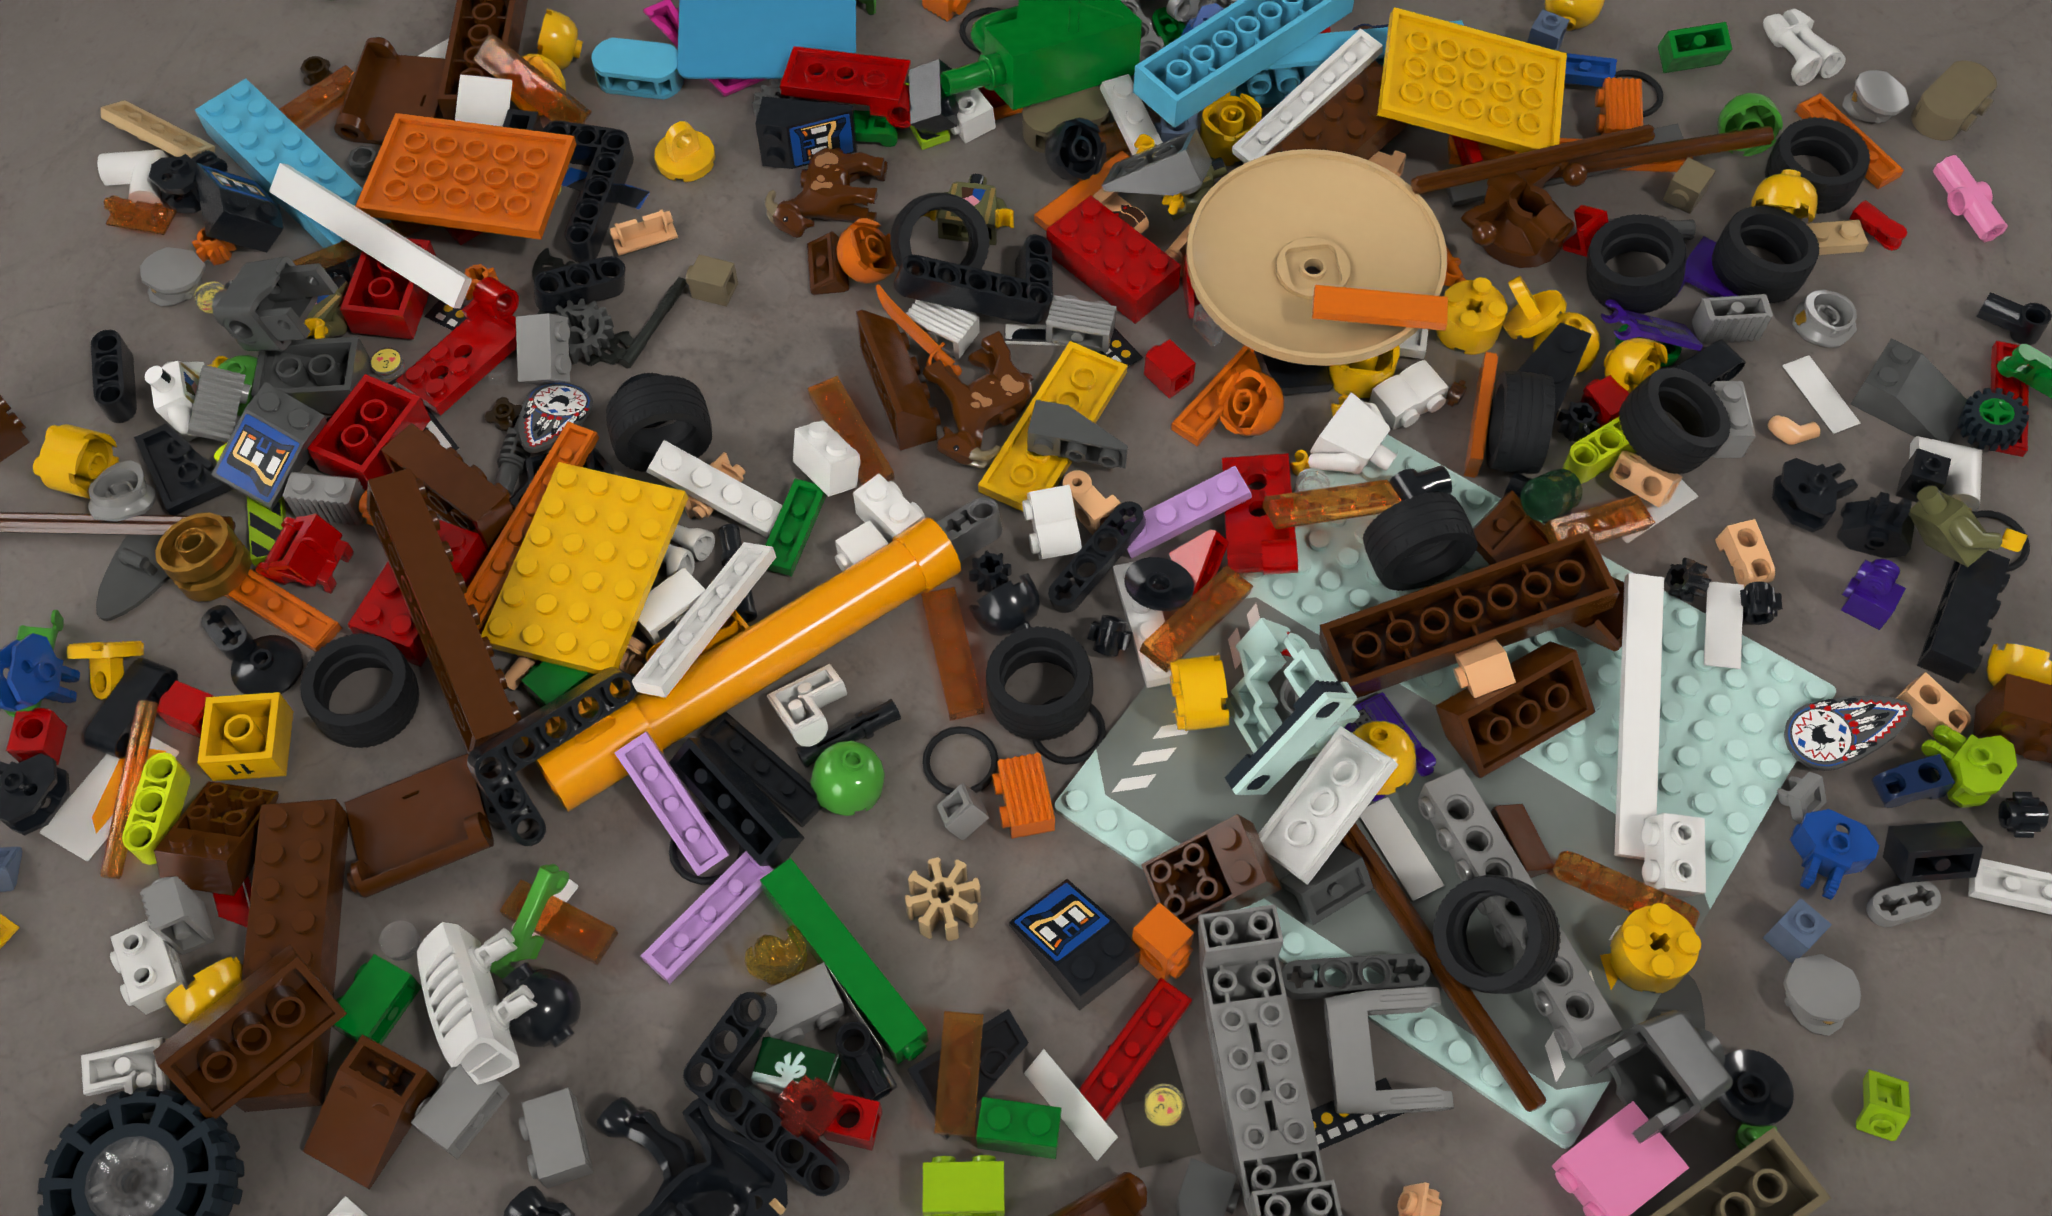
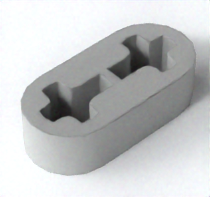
(1905, 911)

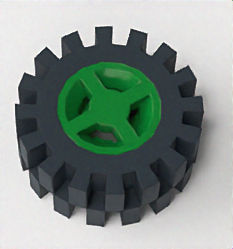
(2006, 415)

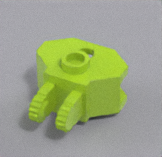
(1974, 763)

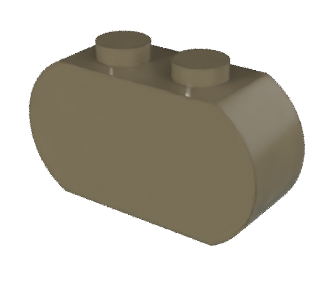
(1954, 101)
(1043, 117)

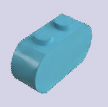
(637, 68)

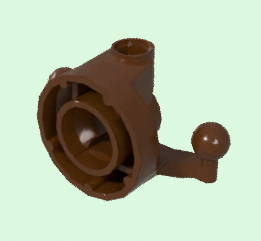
(1520, 219)

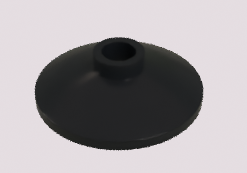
(1159, 584)
(276, 674)
(1766, 1080)

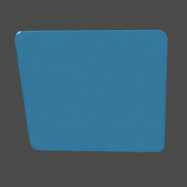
(758, 35)

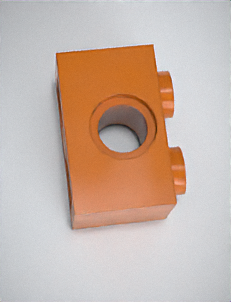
(1163, 943)

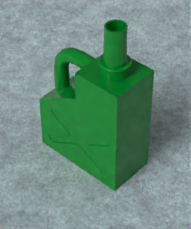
(1049, 50)

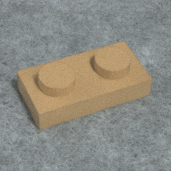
(1839, 237)

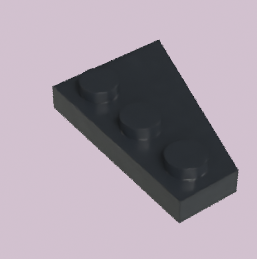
(1558, 358)
(178, 470)
(1000, 1046)

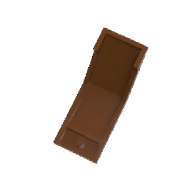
(1511, 532)

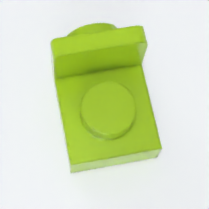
(1885, 1105)

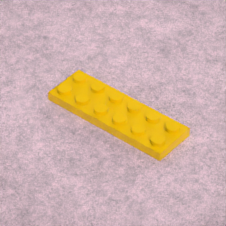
(1078, 380)

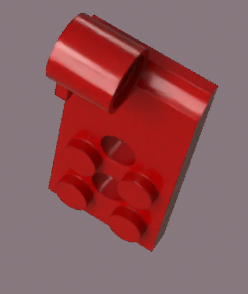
(873, 81)
(485, 333)
(1254, 540)

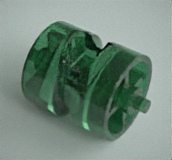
(1551, 495)

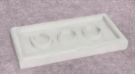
(1325, 804)

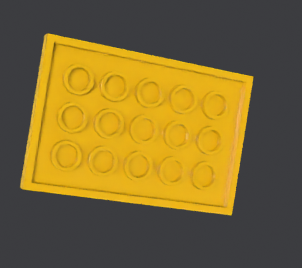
(1471, 83)
(585, 569)

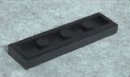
(765, 769)

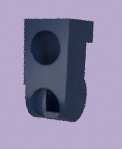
(1913, 782)

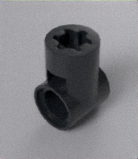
(1410, 483)

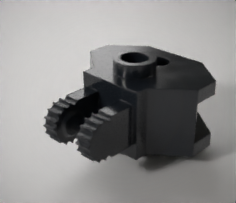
(182, 179)
(1812, 490)
(1877, 526)
(25, 791)

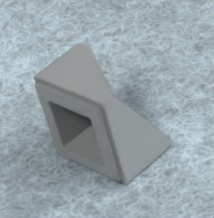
(962, 811)

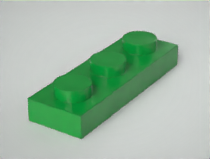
(794, 525)

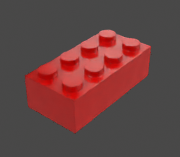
(1113, 259)
(385, 610)

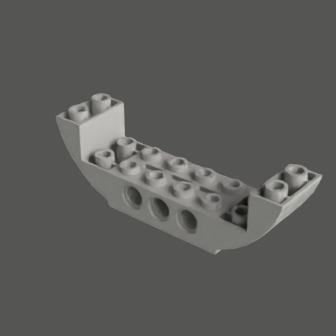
(1260, 1066)

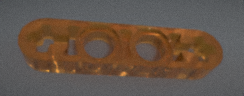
(1615, 886)

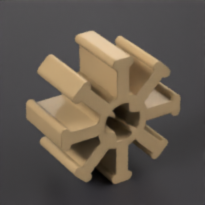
(928, 904)

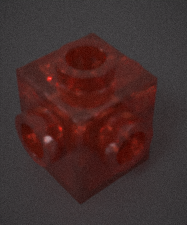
(810, 1123)

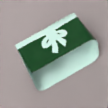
(785, 1061)

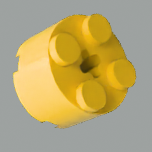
(1226, 123)
(1473, 316)
(1364, 375)
(73, 458)
(1199, 692)
(1654, 949)

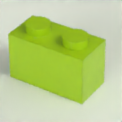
(963, 1187)

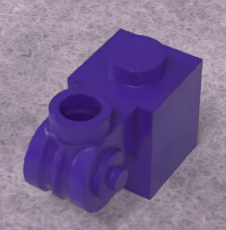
(1873, 592)

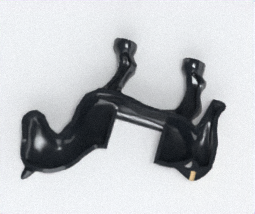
(718, 1187)

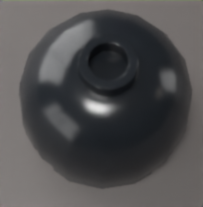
(1075, 150)
(1007, 607)

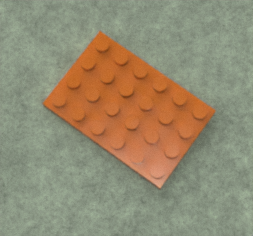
(467, 176)

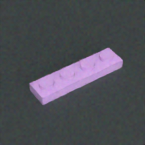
(1190, 509)
(672, 803)
(706, 918)

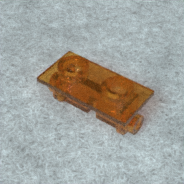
(139, 215)

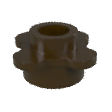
(315, 70)
(504, 421)

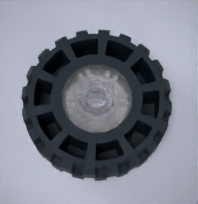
(143, 1167)

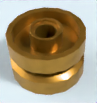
(203, 556)

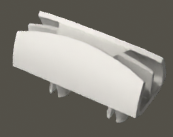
(465, 1003)

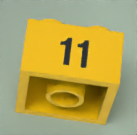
(245, 736)

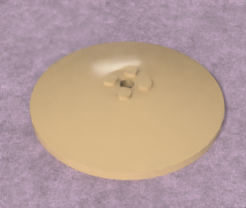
(1302, 212)

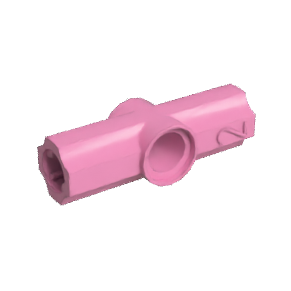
(1970, 198)

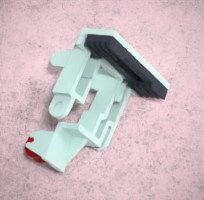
(1318, 712)

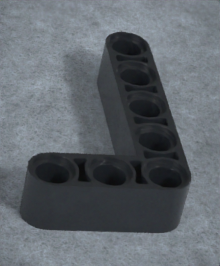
(610, 161)
(982, 291)
(539, 744)
(755, 1101)

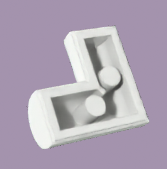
(132, 169)
(1964, 470)
(801, 701)
(124, 1067)

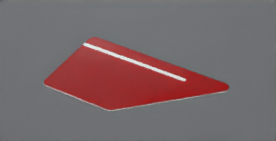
(235, 907)

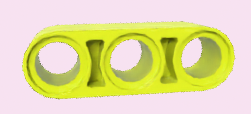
(1597, 451)
(150, 793)

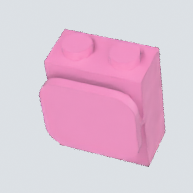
(1616, 1172)

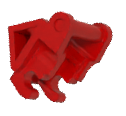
(310, 556)

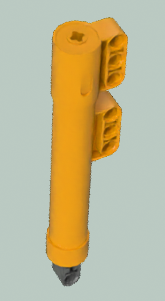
(750, 658)

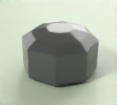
(362, 159)

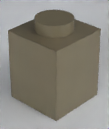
(1689, 185)
(712, 280)

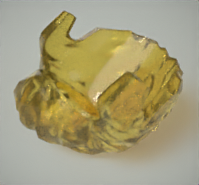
(775, 958)

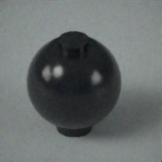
(555, 1011)

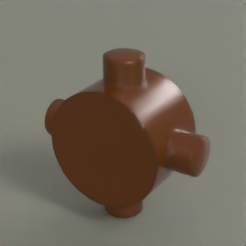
(1456, 393)

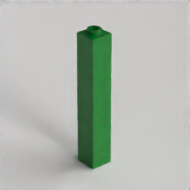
(857, 974)

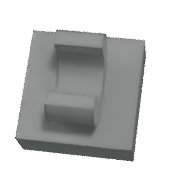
(1805, 795)

